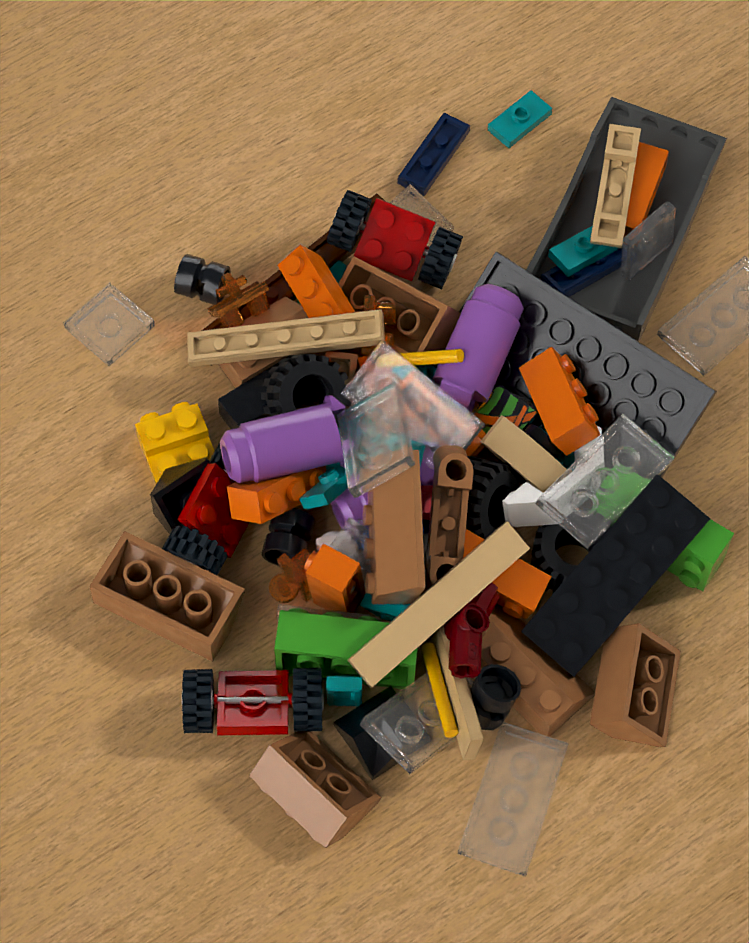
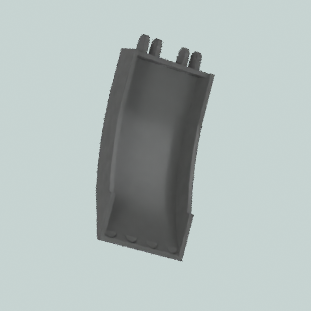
(684, 183)

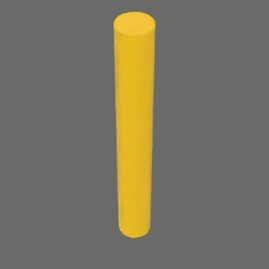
(435, 357)
(439, 690)

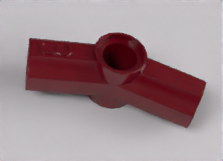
(466, 631)

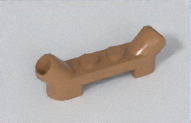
(448, 511)

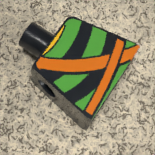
(510, 404)

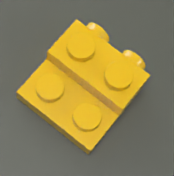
(173, 438)

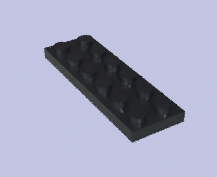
(615, 575)

